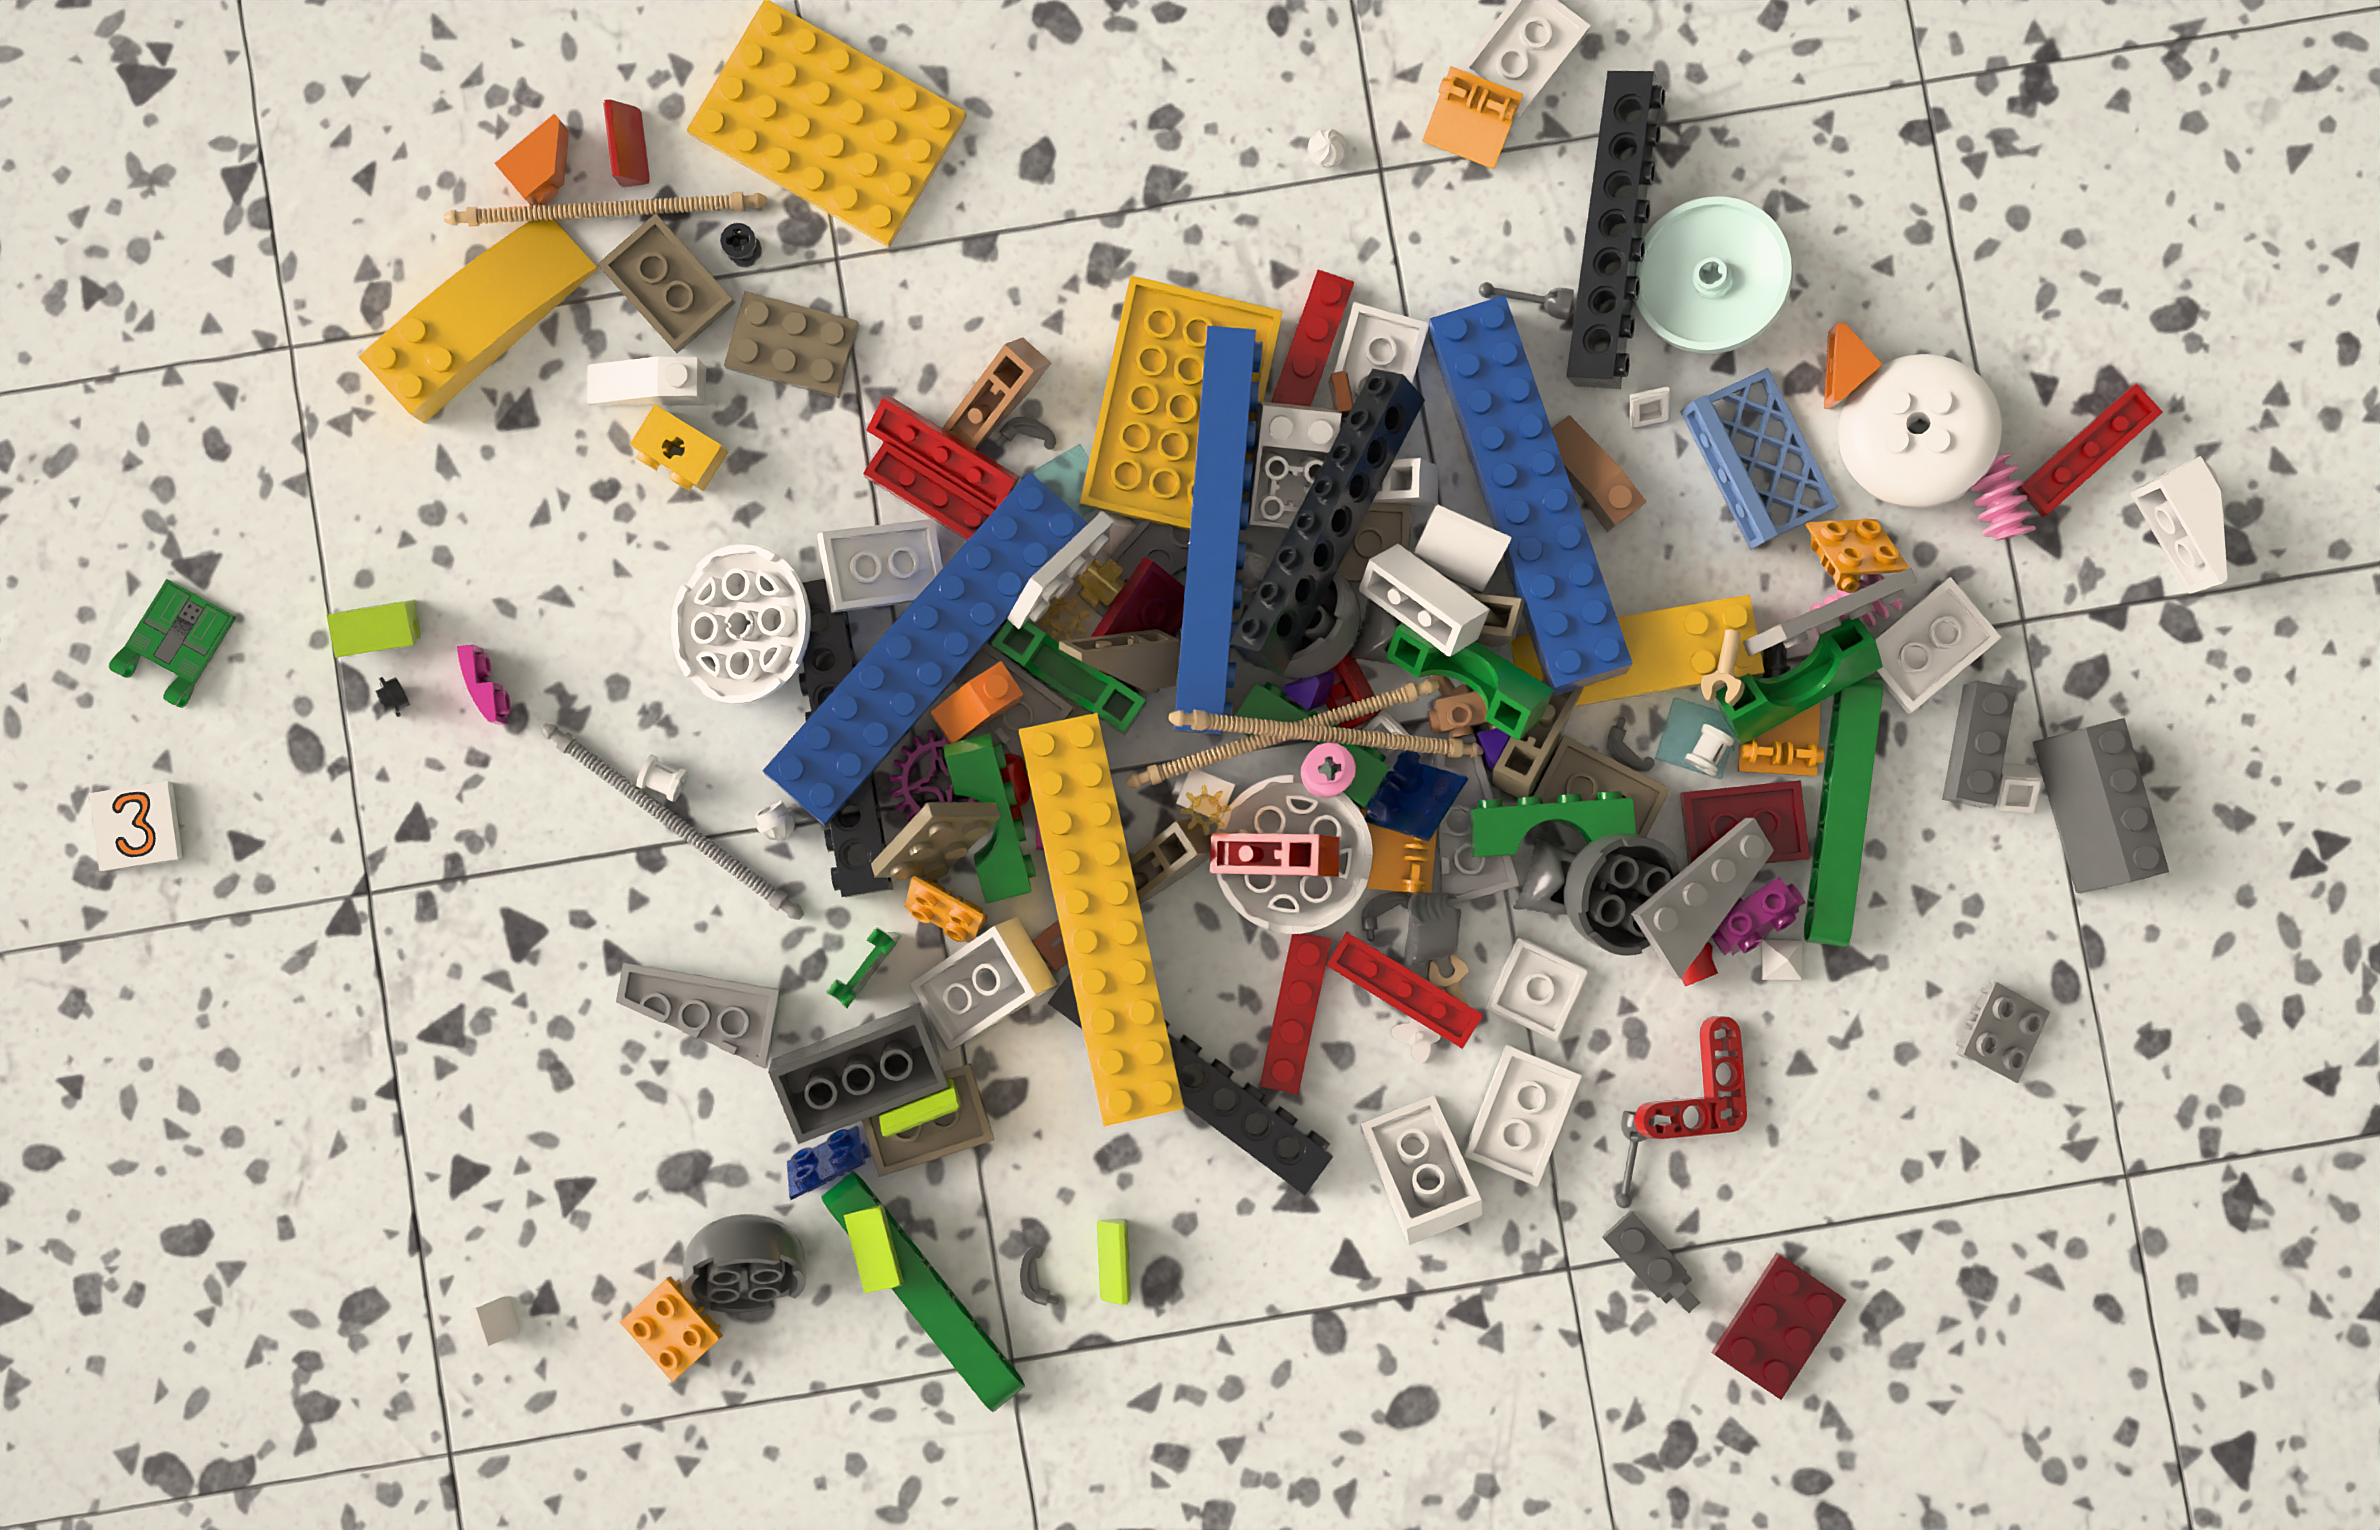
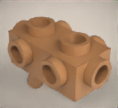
(1456, 710)

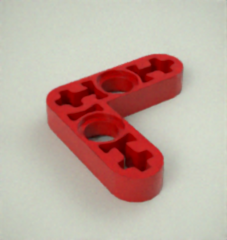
(1710, 1105)

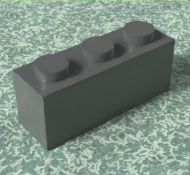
(1979, 744)

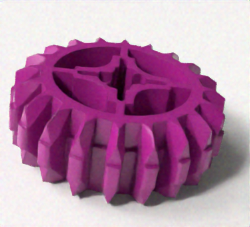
(910, 789)

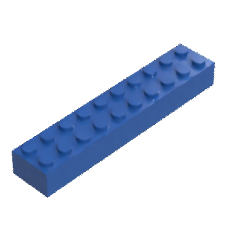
(1529, 496)
(1216, 522)
(923, 651)

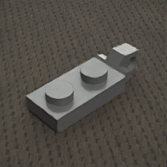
(1650, 1261)

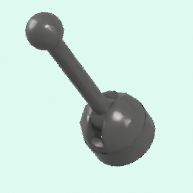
(1556, 302)
(1629, 1130)

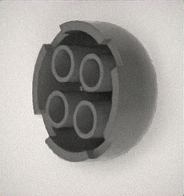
(1328, 634)
(1610, 885)
(743, 1244)

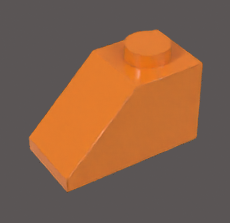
(538, 162)
(977, 703)

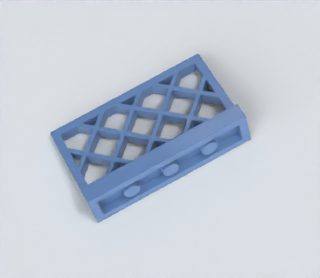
(1728, 467)

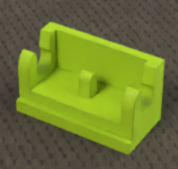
(374, 628)

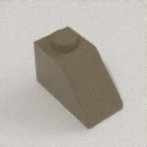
(1501, 620)

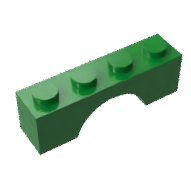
(1837, 661)
(1069, 676)
(1510, 695)
(1269, 704)
(976, 773)
(1500, 829)

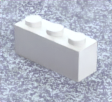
(1423, 599)

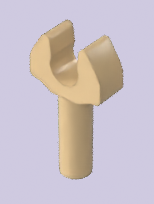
(1725, 671)
(1453, 983)

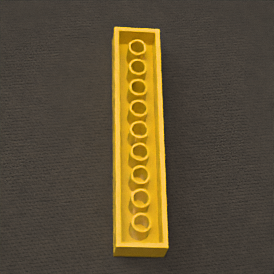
(1100, 920)

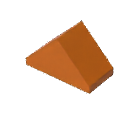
(1847, 364)

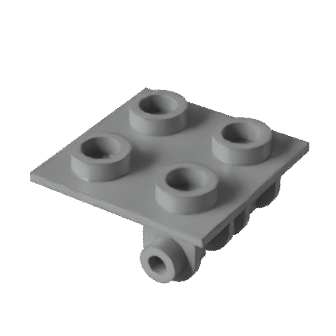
(2003, 1031)

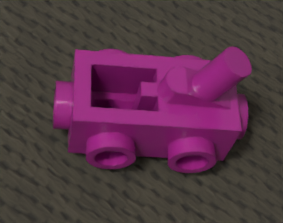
(1756, 915)

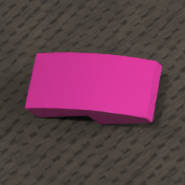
(487, 696)

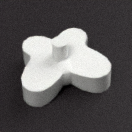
(1417, 1036)

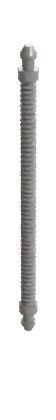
(567, 744)

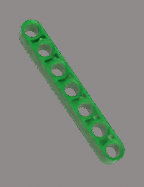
(1843, 813)
(935, 1304)

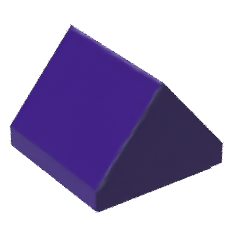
(1311, 691)
(1493, 745)

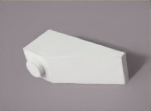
(648, 382)
(1410, 482)

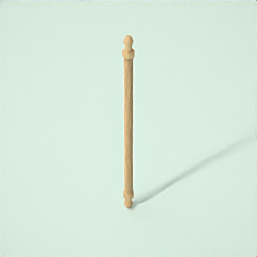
(475, 216)
(1407, 693)
(1201, 720)

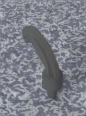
(1028, 427)
(1622, 752)
(1378, 907)
(1029, 1279)

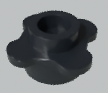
(392, 695)

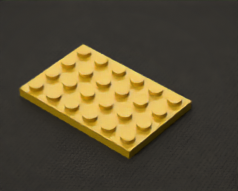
(827, 123)
(1152, 399)

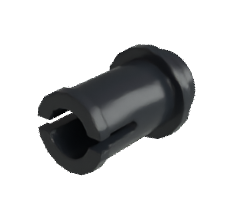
(1775, 661)

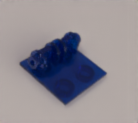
(1414, 797)
(833, 1158)

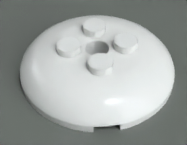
(1928, 466)
(712, 616)
(1297, 902)

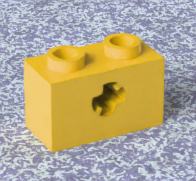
(664, 431)

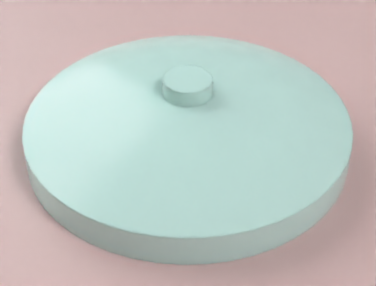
(1713, 275)

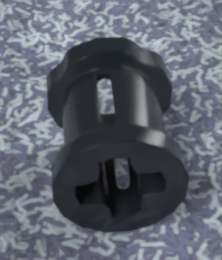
(731, 238)

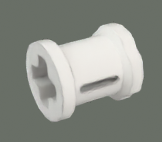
(1709, 749)
(662, 778)

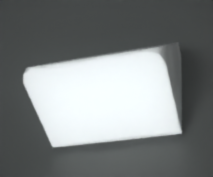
(2018, 788)
(494, 1321)

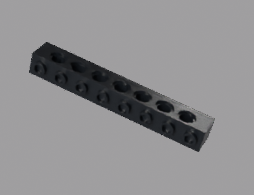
(1623, 94)
(1327, 521)
(815, 683)
(1298, 1171)

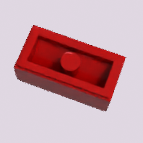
(626, 143)
(1348, 688)

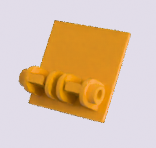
(1472, 117)
(1854, 550)
(1787, 748)
(1400, 861)
(930, 904)
(671, 1328)

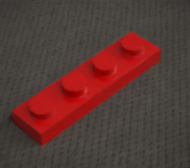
(1313, 339)
(2089, 450)
(942, 452)
(927, 491)
(1404, 990)
(1295, 1012)

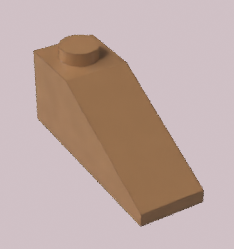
(997, 392)
(1596, 475)

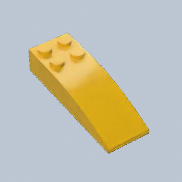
(476, 316)
(1667, 649)

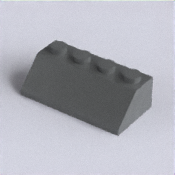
(2100, 806)
(858, 1073)

